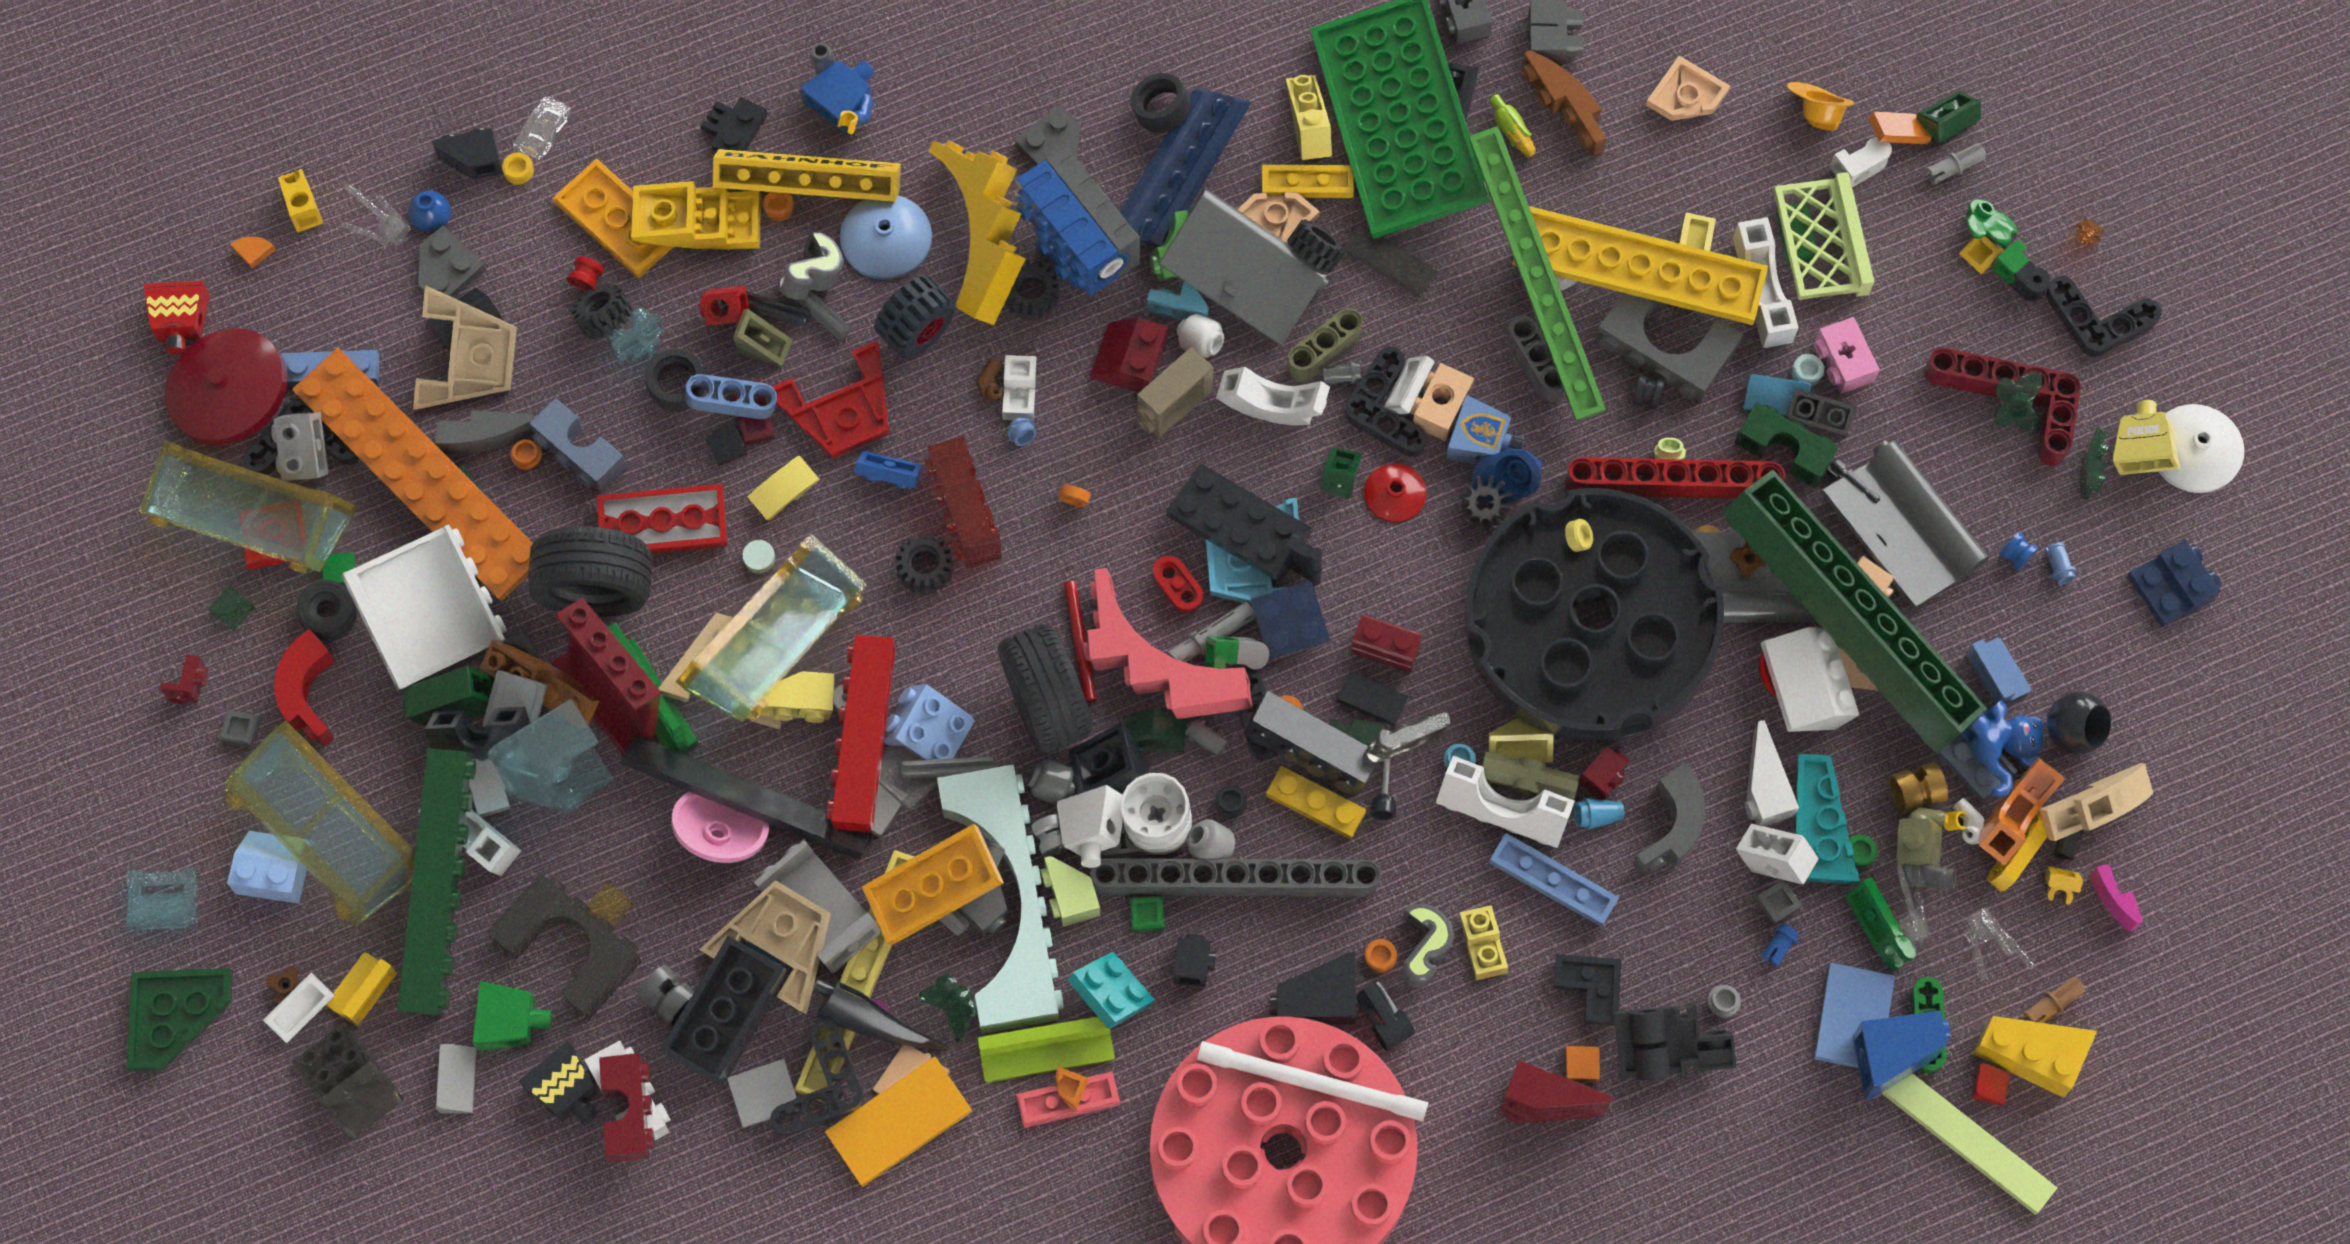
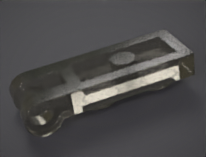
(1408, 737)

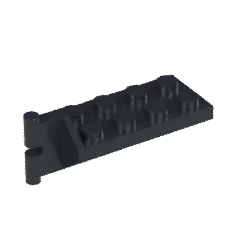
(1245, 526)

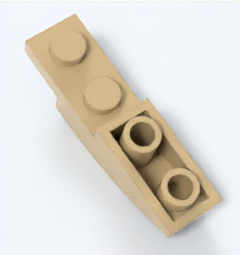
(2098, 804)

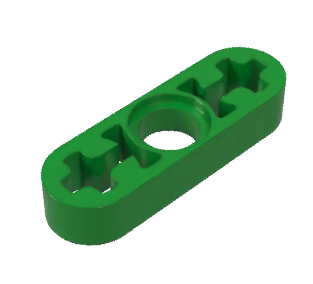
(1937, 1000)

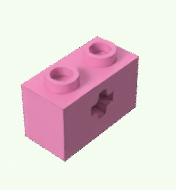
(1847, 340)

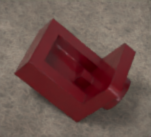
(192, 678)

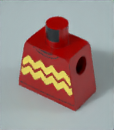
(176, 312)

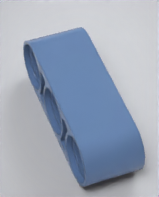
(746, 391)

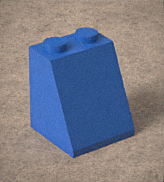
(1896, 1048)

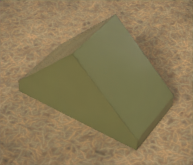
(760, 340)

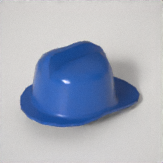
(1515, 467)

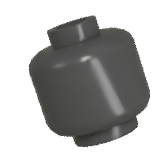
(1051, 781)

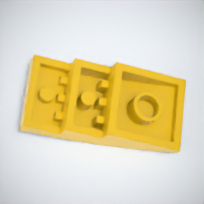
(696, 216)

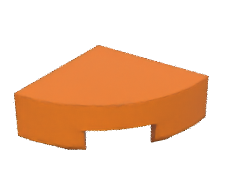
(253, 249)
(1070, 1087)

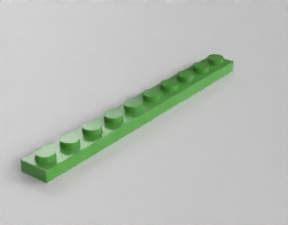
(1537, 274)

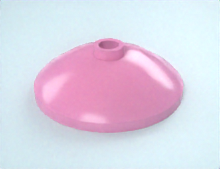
(716, 830)

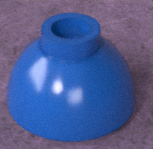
(429, 211)

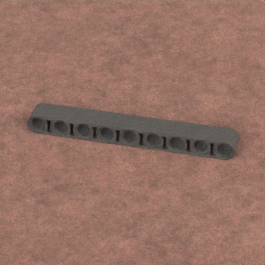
(1248, 868)

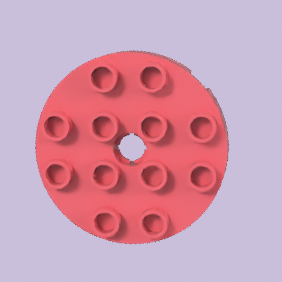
(1212, 1130)

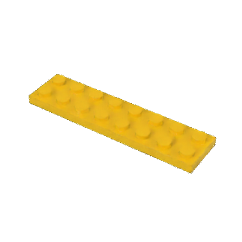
(1651, 267)

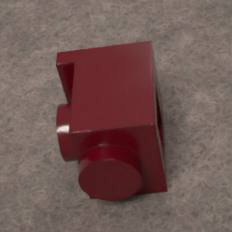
(1604, 773)

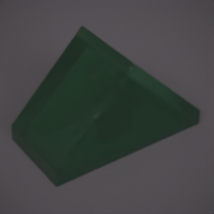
(1156, 730)

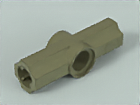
(1528, 776)

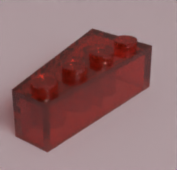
(964, 501)

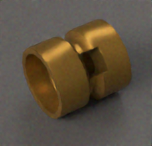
(1914, 789)

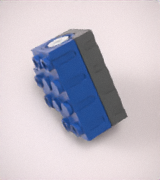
(1076, 223)

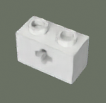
(1768, 854)

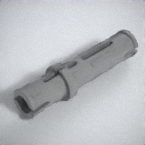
(1224, 626)

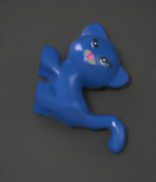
(2019, 737)

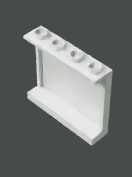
(424, 606)

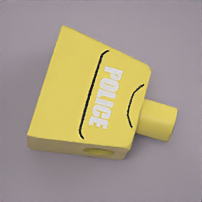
(2145, 442)

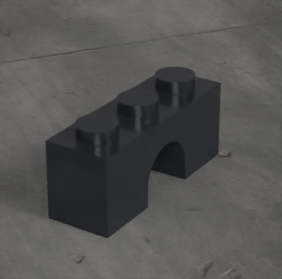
(454, 732)

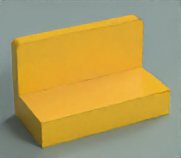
(361, 988)

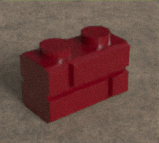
(1386, 643)

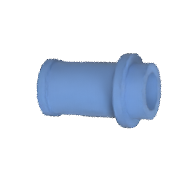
(2060, 563)

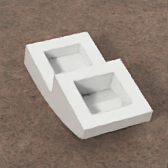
(1019, 387)

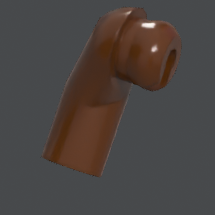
(987, 383)

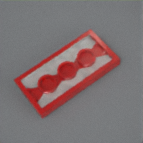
(668, 517)

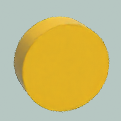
(518, 168)

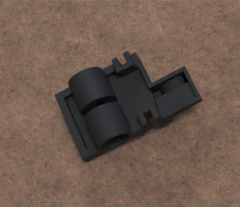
(1664, 1042)

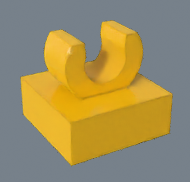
(2063, 880)

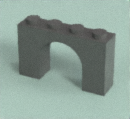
(1688, 372)

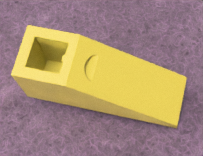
(1309, 117)
(801, 696)

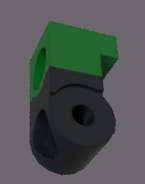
(2021, 273)

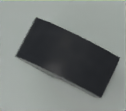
(1821, 411)

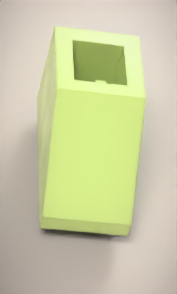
(1072, 891)

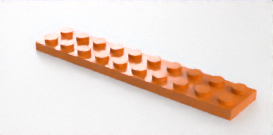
(416, 470)

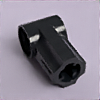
(1389, 1023)

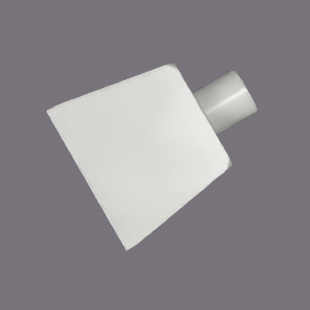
(1091, 823)

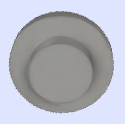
(1723, 1001)

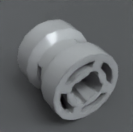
(1049, 834)

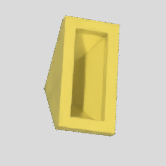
(1522, 740)

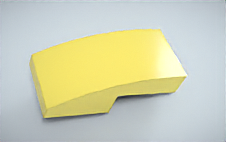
(783, 487)
(1483, 943)

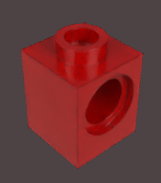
(735, 299)

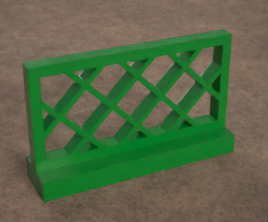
(671, 726)

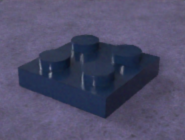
(1290, 619)

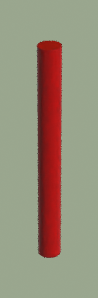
(1079, 638)

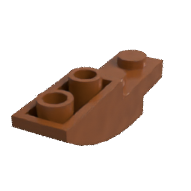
(1563, 92)
(560, 685)

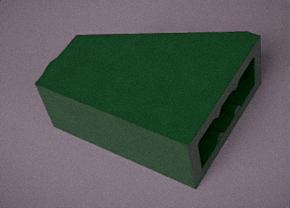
(456, 690)

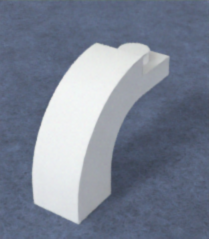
(1272, 401)

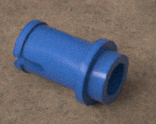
(1781, 943)

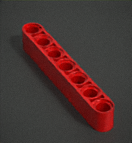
(1658, 472)

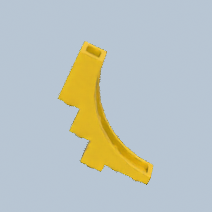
(992, 259)

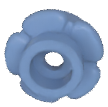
(1022, 431)

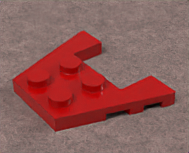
(847, 416)

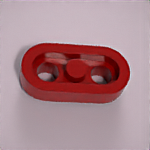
(1178, 586)

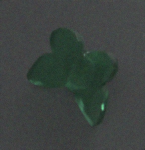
(2018, 401)
(954, 1000)

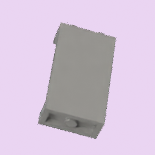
(849, 923)

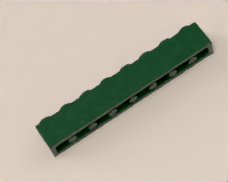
(435, 882)

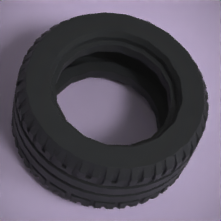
(593, 564)
(1045, 688)

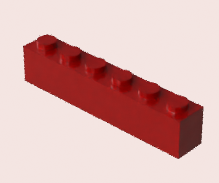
(863, 733)

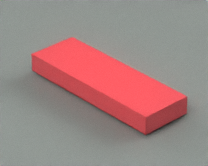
(1046, 1105)

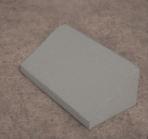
(456, 1079)

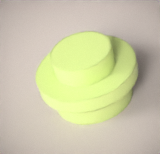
(1669, 449)

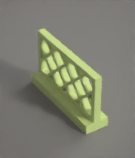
(1849, 230)

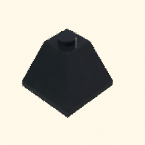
(1107, 760)

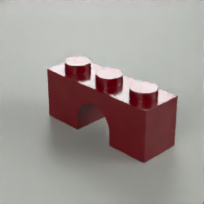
(630, 1136)

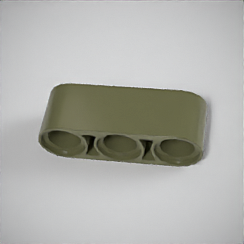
(1328, 332)

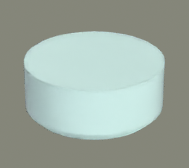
(1808, 369)
(758, 556)

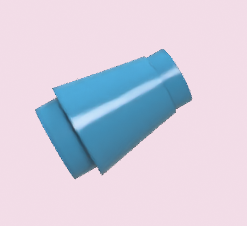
(1596, 812)

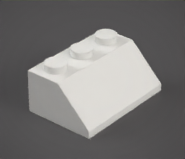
(1810, 680)

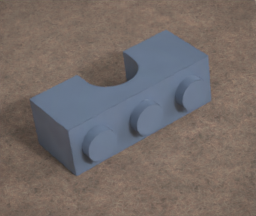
(596, 464)

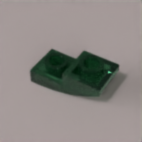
(2092, 467)

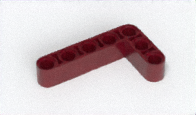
(1985, 383)

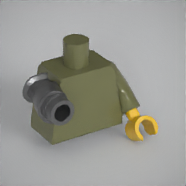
(1921, 847)

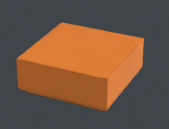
(1582, 1063)

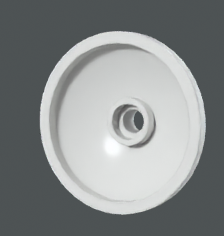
(2209, 464)

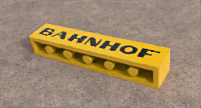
(806, 175)

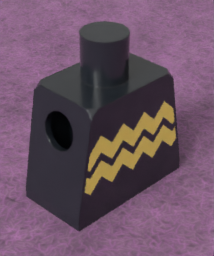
(562, 1086)

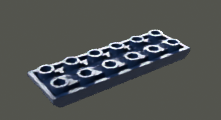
(1182, 164)

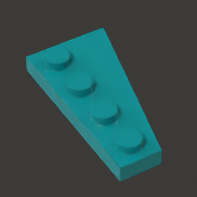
(1823, 821)

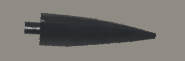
(861, 1015)

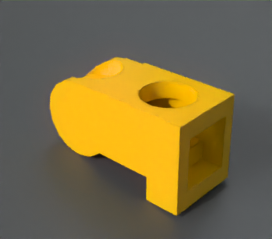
(300, 201)

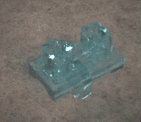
(639, 339)

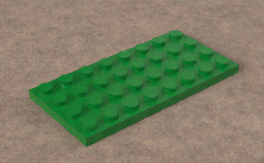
(1399, 115)

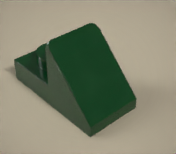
(1340, 472)

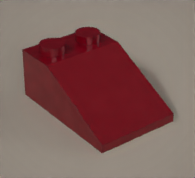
(1545, 1097)

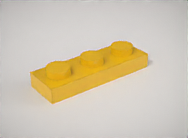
(1308, 180)
(1316, 802)

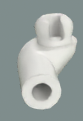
(1973, 821)

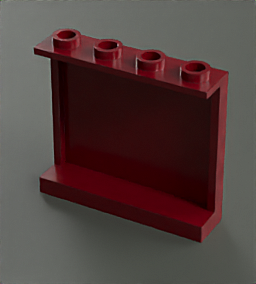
(611, 675)

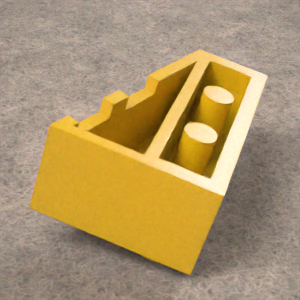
(2036, 1051)

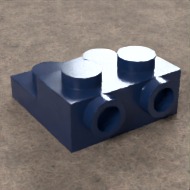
(2175, 583)

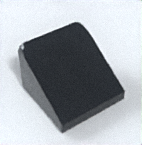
(726, 443)

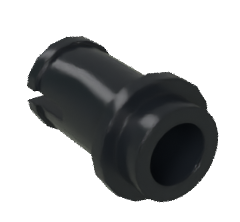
(2067, 846)

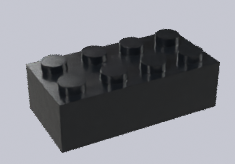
(725, 1011)

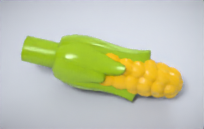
(1512, 126)

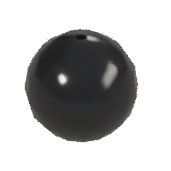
(2079, 722)

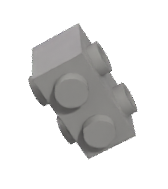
(300, 446)

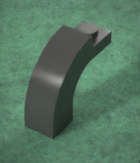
(1687, 805)

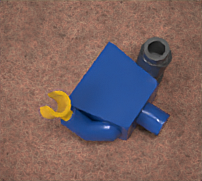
(837, 91)

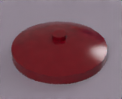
(226, 386)

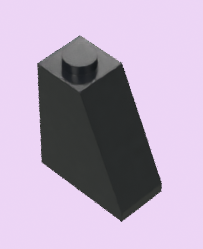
(1320, 994)

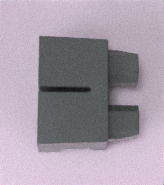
(1548, 30)

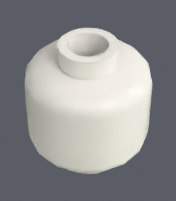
(1200, 333)

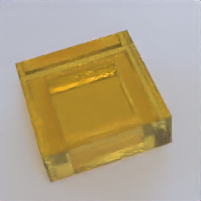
(610, 904)

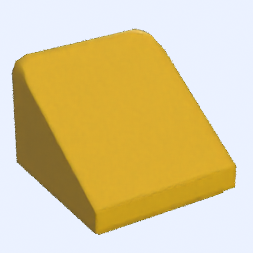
(1981, 253)

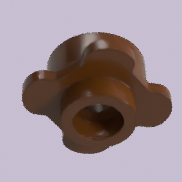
(1746, 567)
(277, 981)

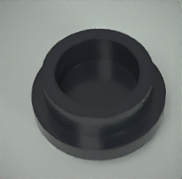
(1230, 801)

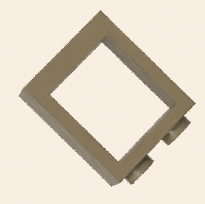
(1174, 393)

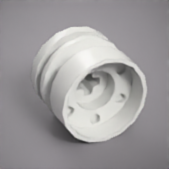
(1156, 796)

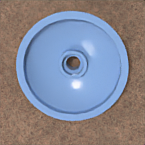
(888, 252)

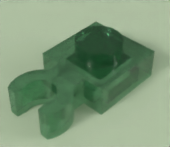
(1360, 730)

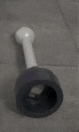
(1384, 806)

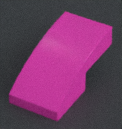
(2121, 906)

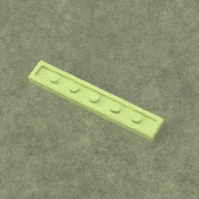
(1971, 1142)

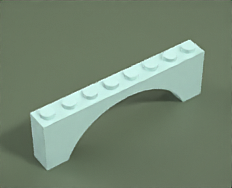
(1024, 987)

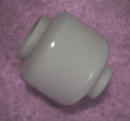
(1210, 841)

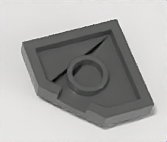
(1049, 136)
(447, 264)

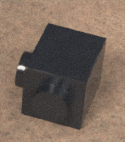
(1193, 960)

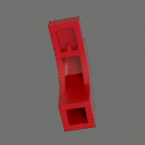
(293, 679)

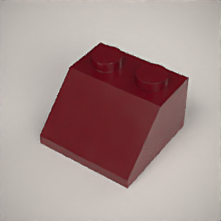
(1130, 353)

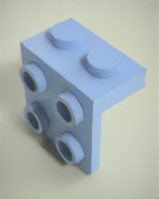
(927, 724)

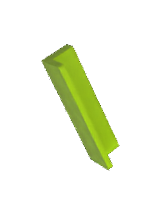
(1045, 1048)

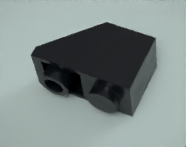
(470, 153)

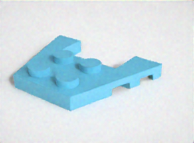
(1234, 578)

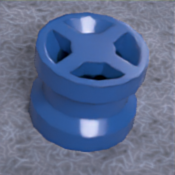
(2018, 551)

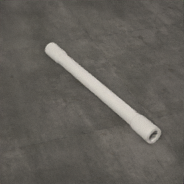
(1397, 1104)

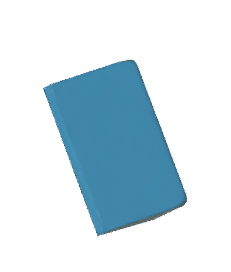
(1771, 392)

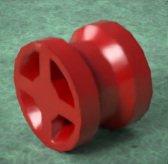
(585, 274)

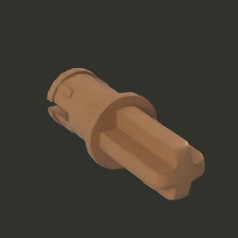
(2055, 1001)

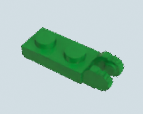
(1880, 924)

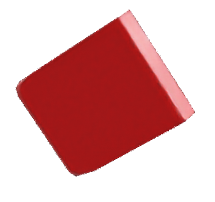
(1990, 1084)

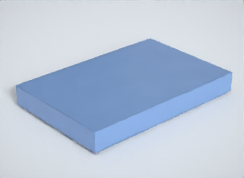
(1848, 999)

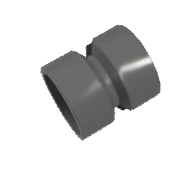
(666, 993)

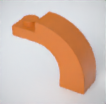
(2012, 815)

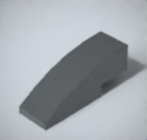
(483, 432)

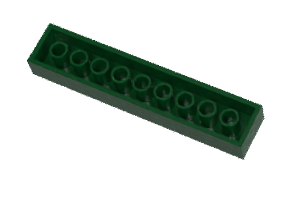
(1854, 611)

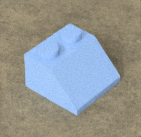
(266, 869)

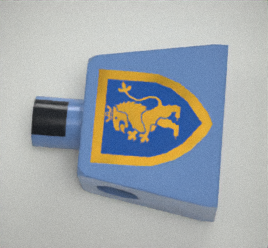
(1480, 433)

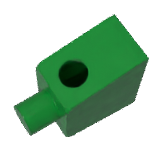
(507, 1017)

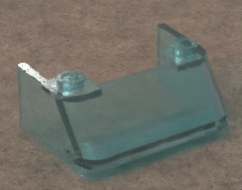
(552, 761)

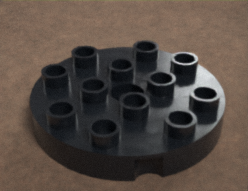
(1582, 678)

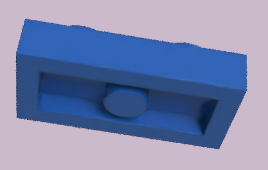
(889, 469)

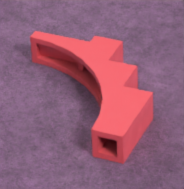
(1187, 687)

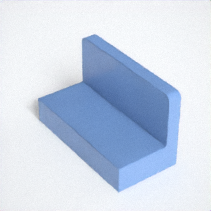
(1998, 670)

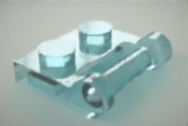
(162, 909)

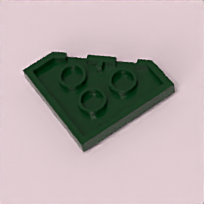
(171, 1012)

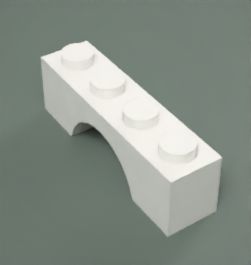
(1775, 313)
(1537, 818)

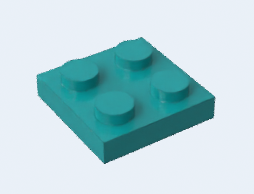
(1110, 990)

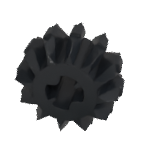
(1484, 490)

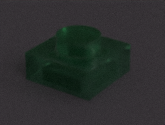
(231, 608)

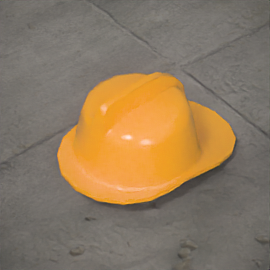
(1820, 106)

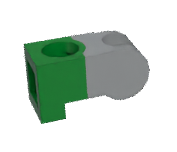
(1235, 651)

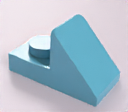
(1180, 307)

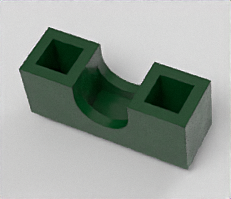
(1767, 428)

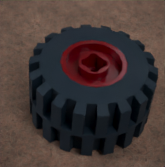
(915, 316)

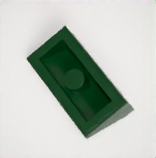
(1950, 115)

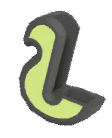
(817, 272)
(1433, 947)

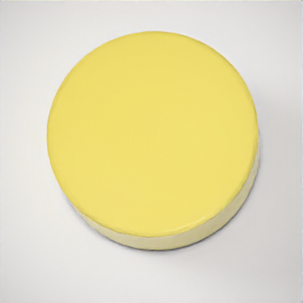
(1579, 535)

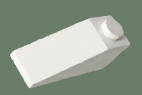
(1768, 790)

